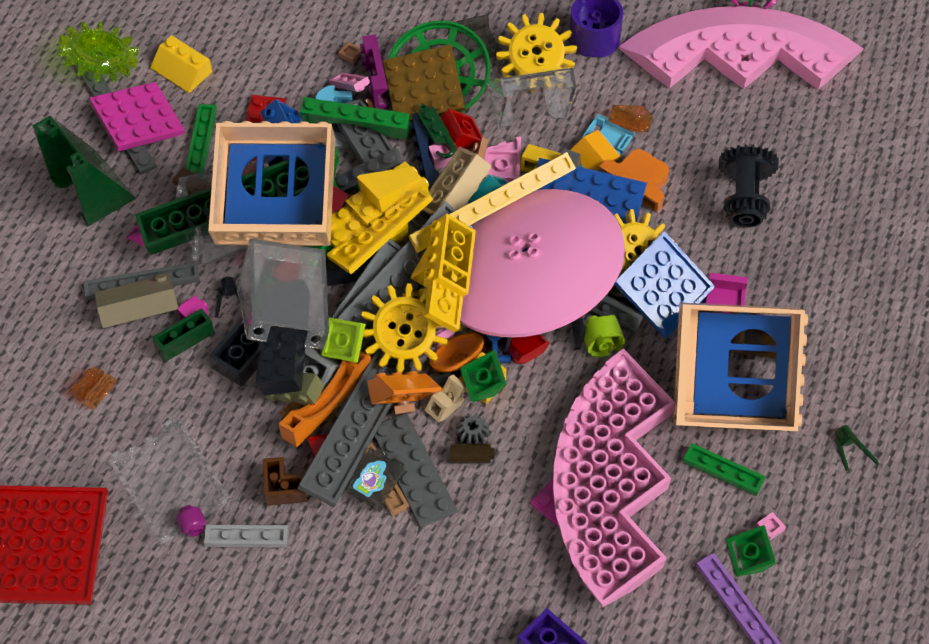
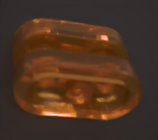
(93, 387)

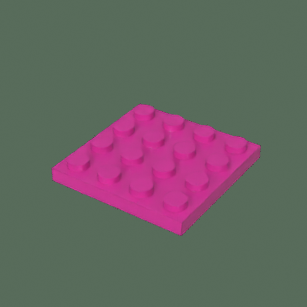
(136, 116)

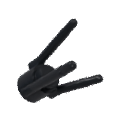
(227, 288)

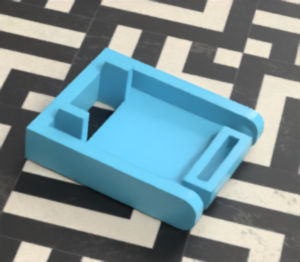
(616, 135)

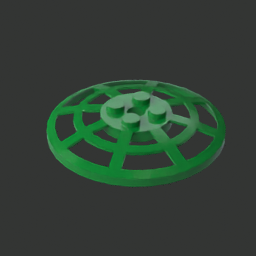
(469, 57)

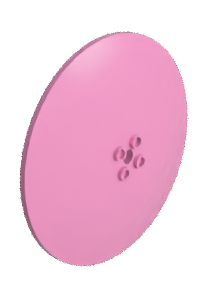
(562, 275)

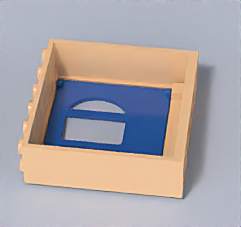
(273, 219)
(711, 373)

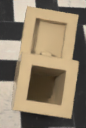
(448, 400)

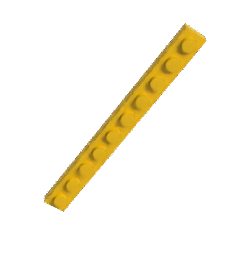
(502, 196)

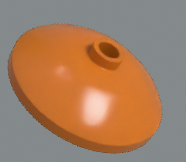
(458, 352)

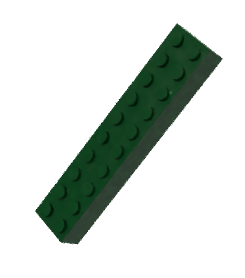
(176, 220)

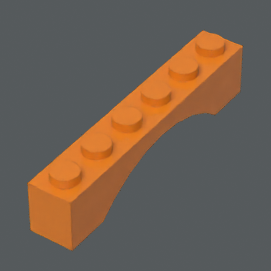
(304, 421)

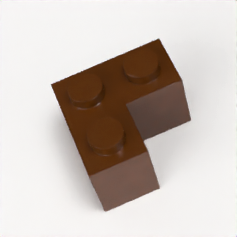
(280, 487)

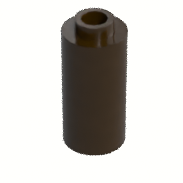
(471, 453)

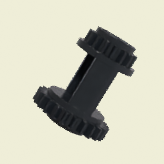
(748, 168)

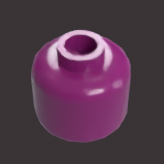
(191, 520)

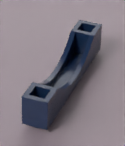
(423, 142)

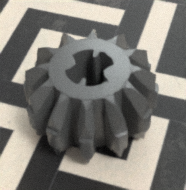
(478, 424)

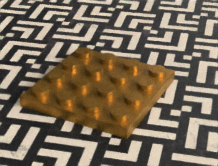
(424, 78)

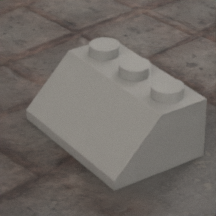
(322, 366)

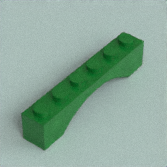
(387, 122)

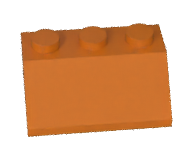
(401, 387)

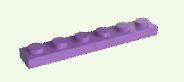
(736, 601)

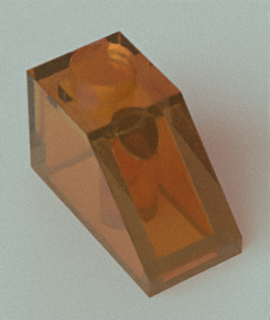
(631, 117)

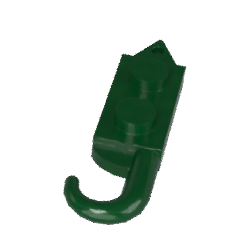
(436, 129)

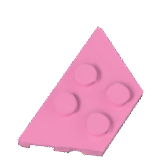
(505, 159)

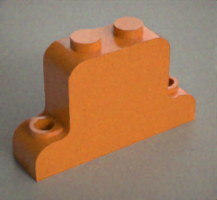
(645, 168)

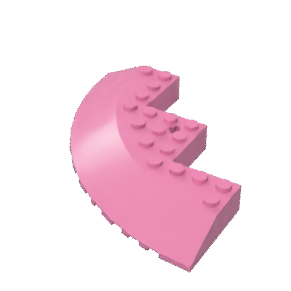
(740, 45)
(602, 455)

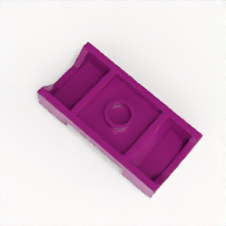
(373, 63)

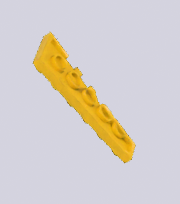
(355, 252)

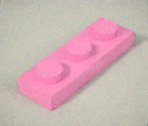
(349, 82)

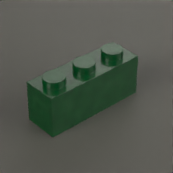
(183, 335)

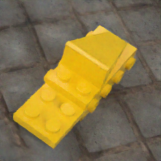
(376, 195)
(446, 270)

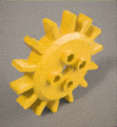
(521, 42)
(640, 231)
(396, 312)

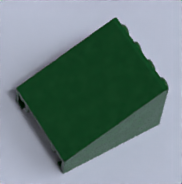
(77, 163)

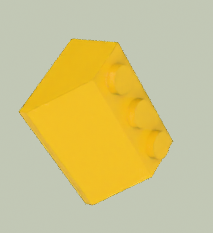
(181, 64)

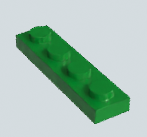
(724, 469)

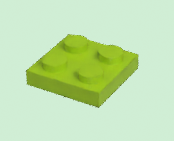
(344, 340)

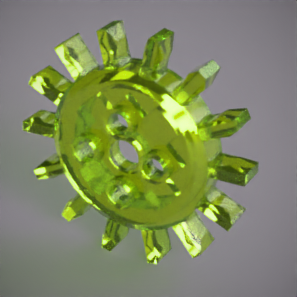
(84, 45)

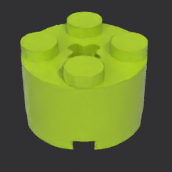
(603, 335)

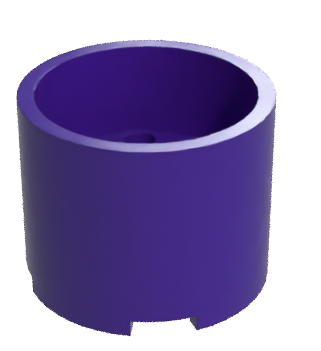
(596, 27)

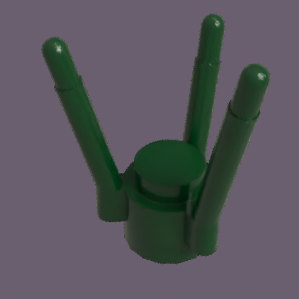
(847, 437)

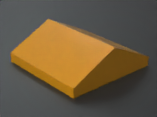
(595, 150)

